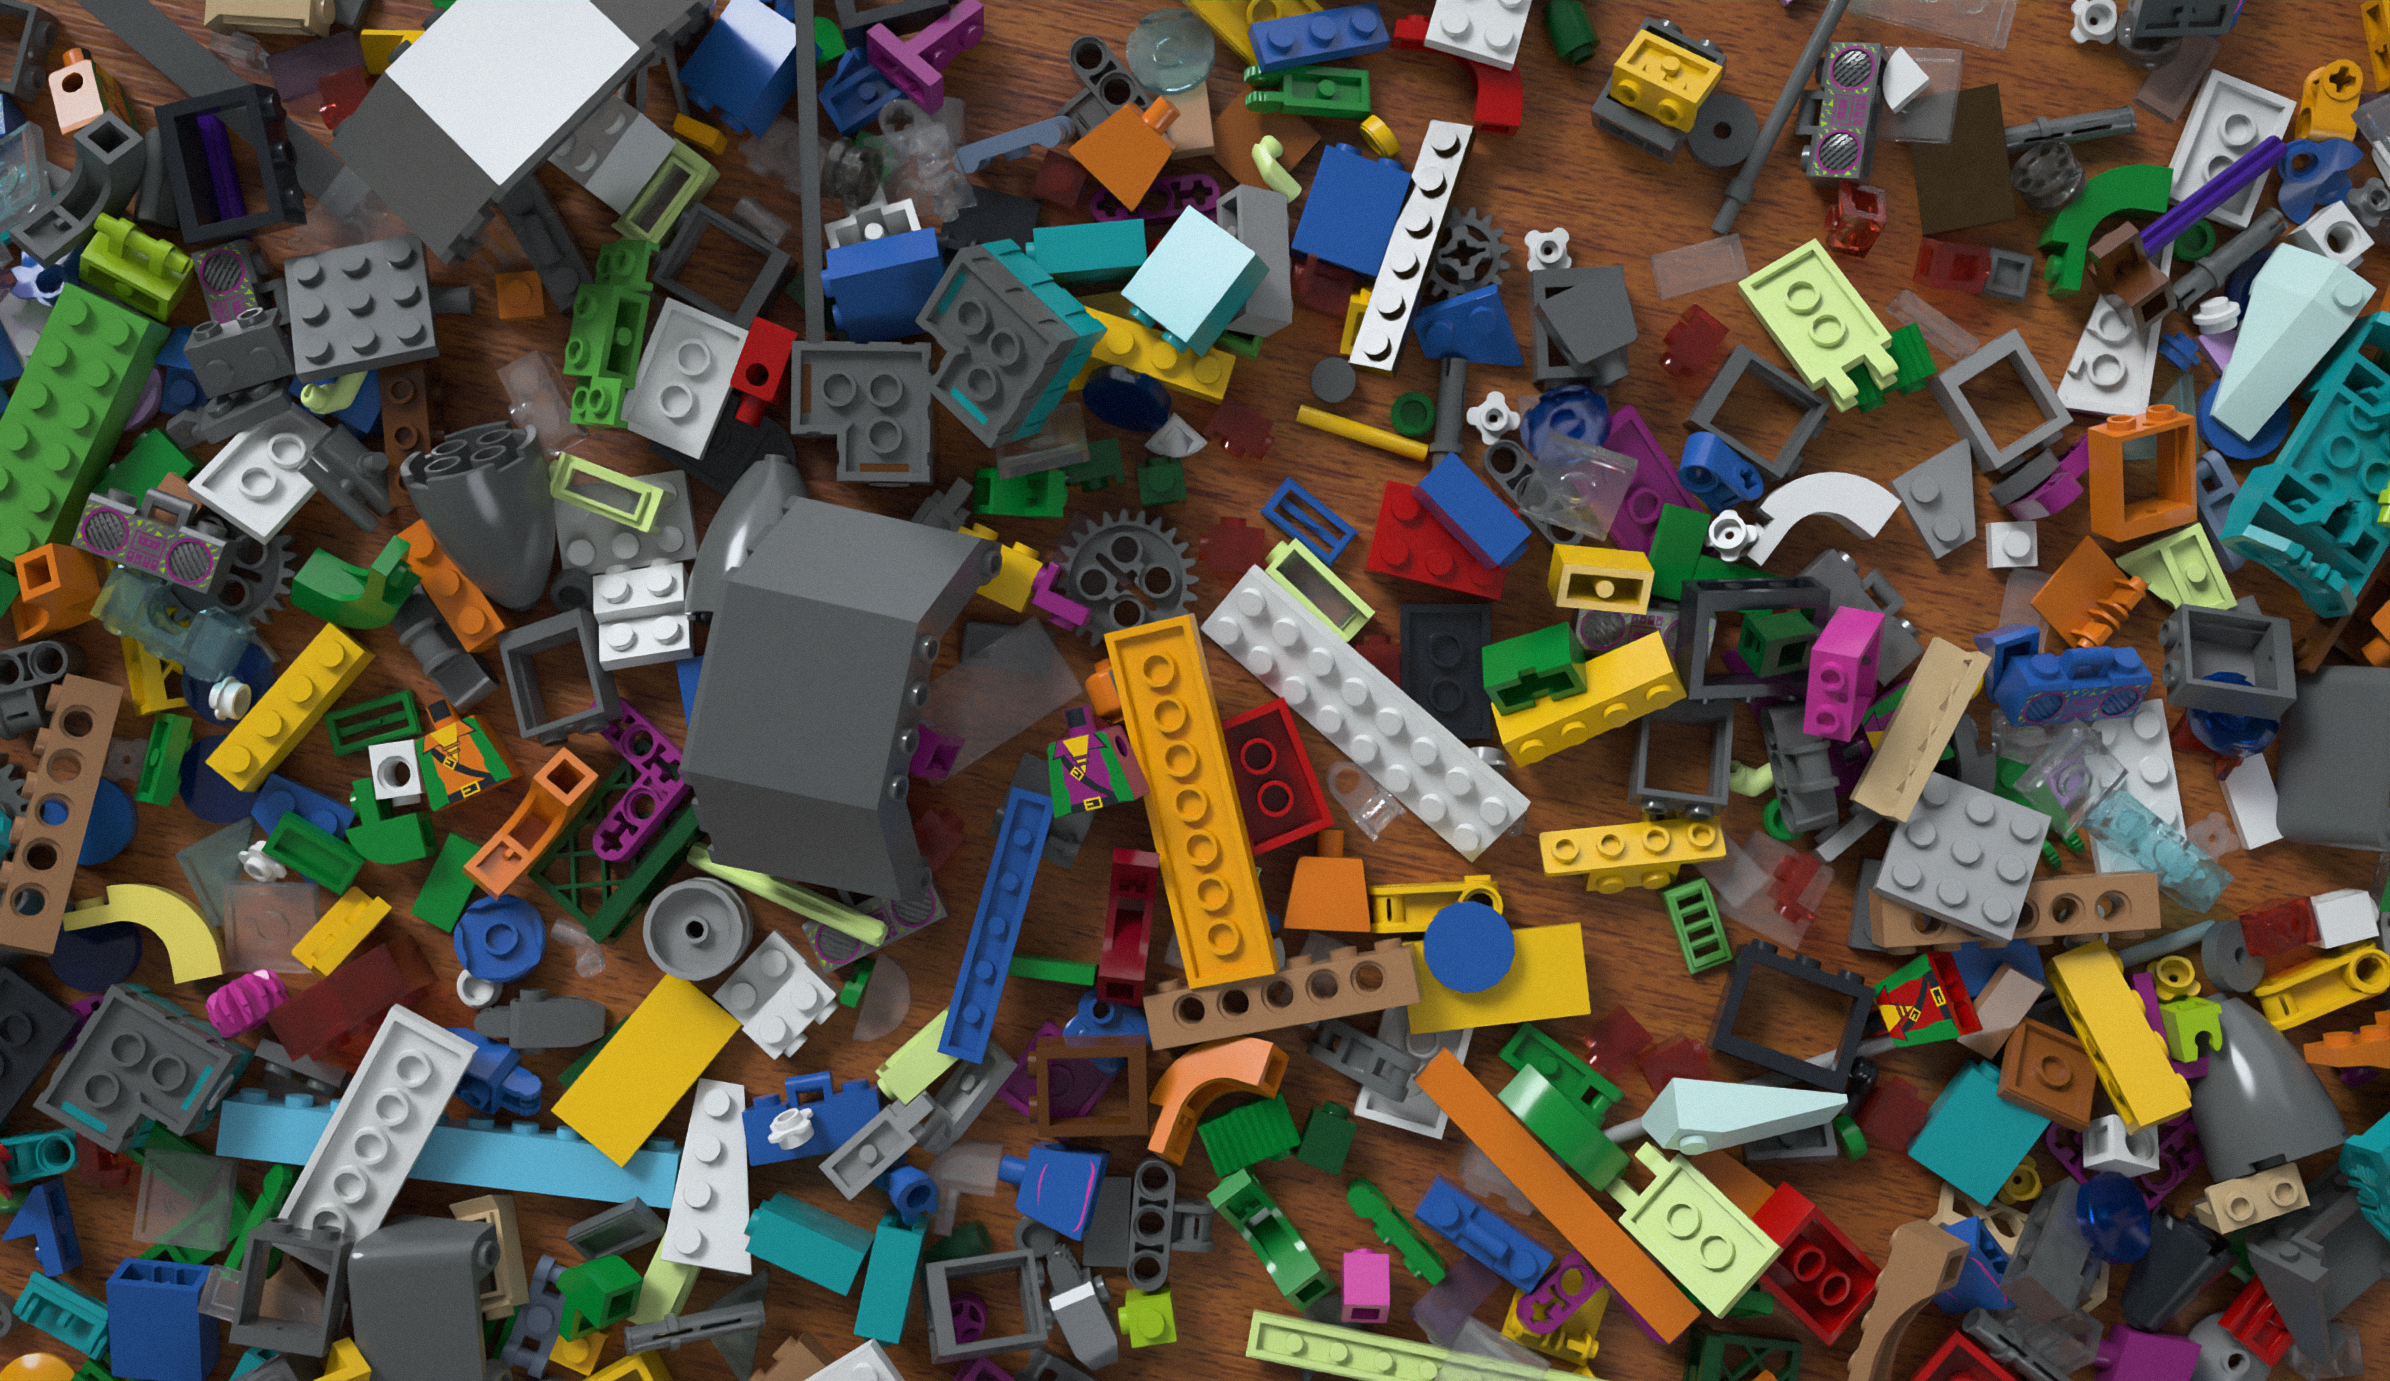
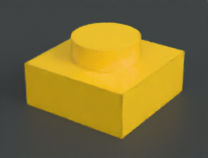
(582, 1353)

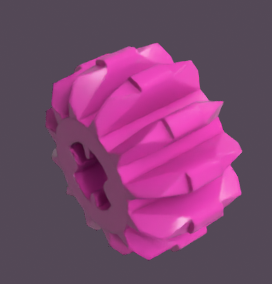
(244, 1001)

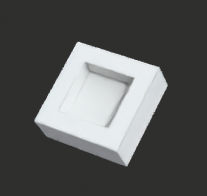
(2011, 544)

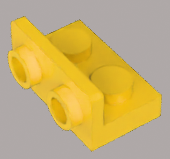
(1663, 80)
(340, 932)

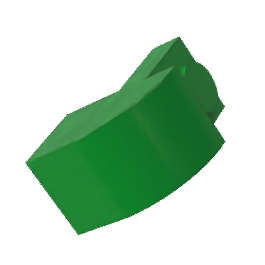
(1024, 496)
(385, 837)
(597, 1295)

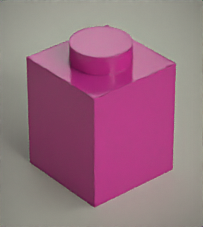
(1365, 1287)

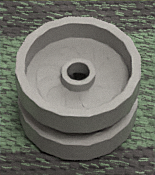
(687, 951)

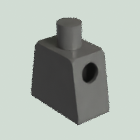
(1592, 324)

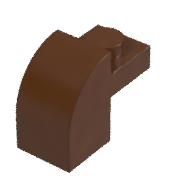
(2129, 280)

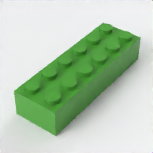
(70, 415)

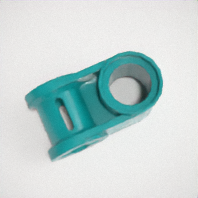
(40, 1153)

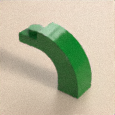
(2126, 192)
(354, 594)
(1565, 1128)
(1273, 1237)

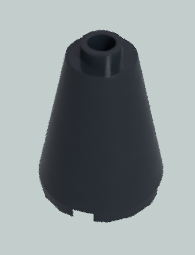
(2175, 1269)

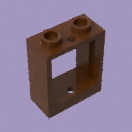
(1090, 1046)

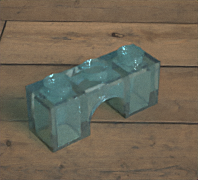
(136, 607)
(2142, 836)

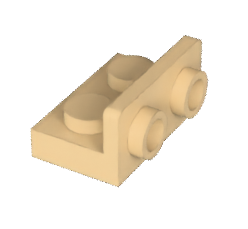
(2252, 1198)

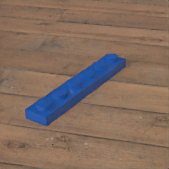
(997, 925)

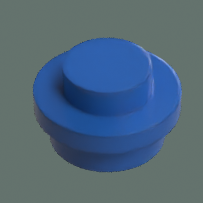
(2179, 350)

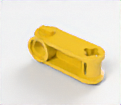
(1417, 903)
(2323, 984)

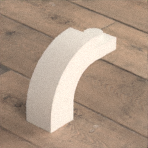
(1843, 497)

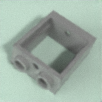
(1966, 423)

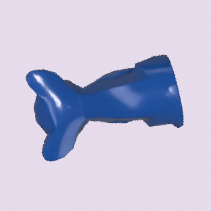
(908, 1189)

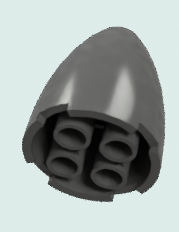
(489, 508)
(740, 518)
(2258, 1098)

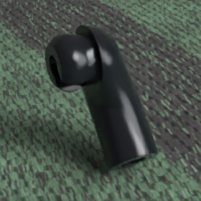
(1864, 1077)

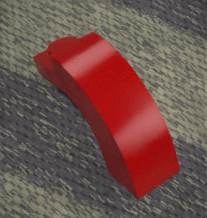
(1496, 90)

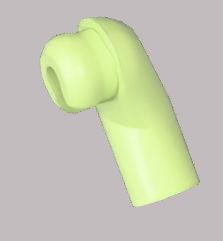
(1272, 172)
(332, 396)
(1749, 780)

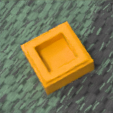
(699, 134)

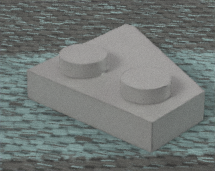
(1940, 499)

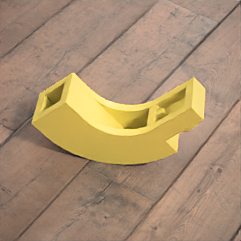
(184, 928)

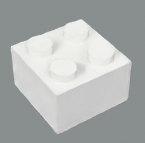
(614, 153)

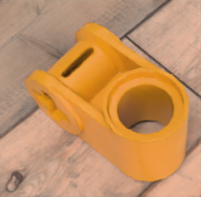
(2328, 105)

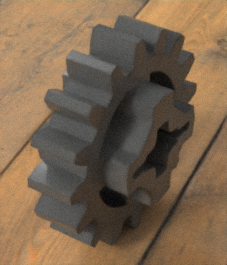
(1481, 252)

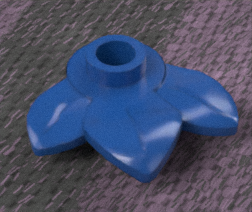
(2320, 179)
(40, 284)
(1118, 1021)

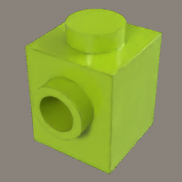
(1149, 1317)

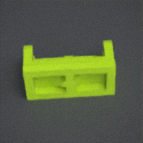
(2184, 1019)

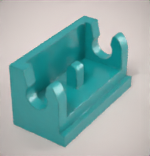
(65, 1313)

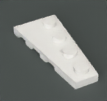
(2113, 361)
(712, 1185)

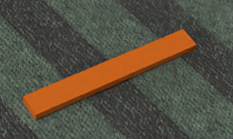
(1556, 1195)

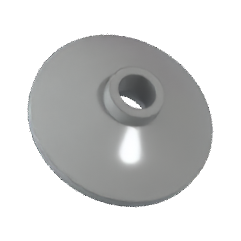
(2215, 1353)

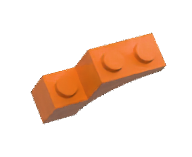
(56, 591)

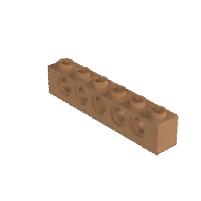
(98, 706)
(2133, 910)
(1401, 986)

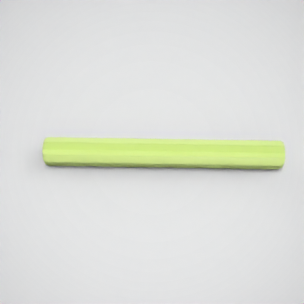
(794, 897)

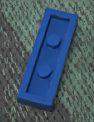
(1318, 36)

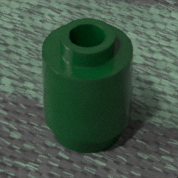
(1570, 31)

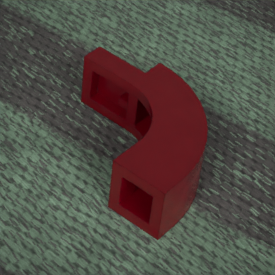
(1128, 927)

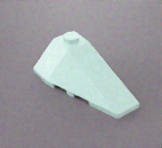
(2291, 321)
(1719, 1115)

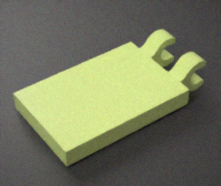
(1820, 322)
(1695, 1230)

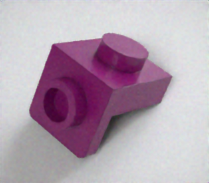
(1063, 610)

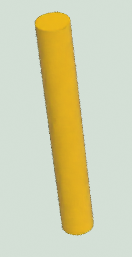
(1362, 433)

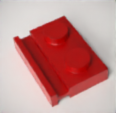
(2257, 1324)

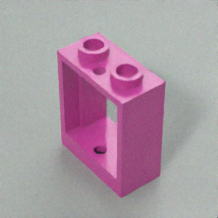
(1838, 680)

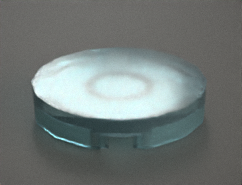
(1170, 52)

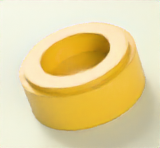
(1379, 137)

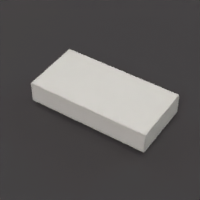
(2252, 802)

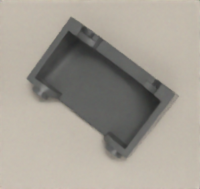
(2337, 760)
(2318, 1262)
(421, 1299)

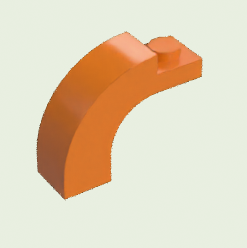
(548, 808)
(1204, 1076)

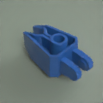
(497, 1078)

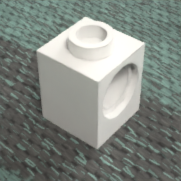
(2339, 223)
(383, 763)
(2344, 917)
(2112, 1149)

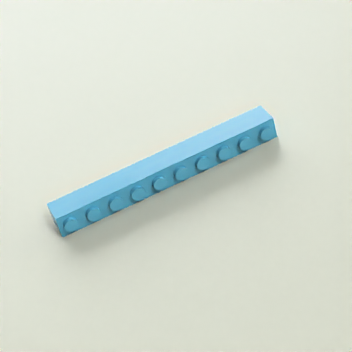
(462, 1151)

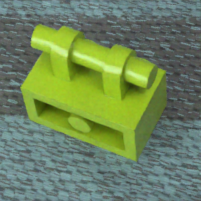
(136, 267)

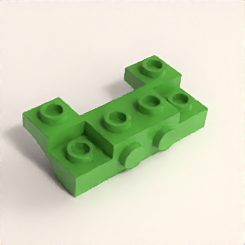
(608, 333)

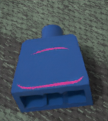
(1058, 1185)
(1980, 1272)

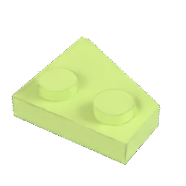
(2180, 569)

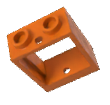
(2175, 473)

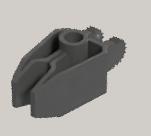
(543, 1021)
(1081, 1308)

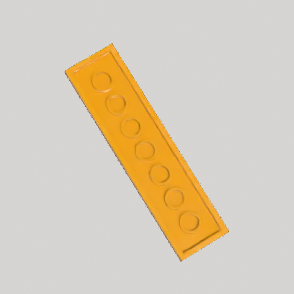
(1192, 801)

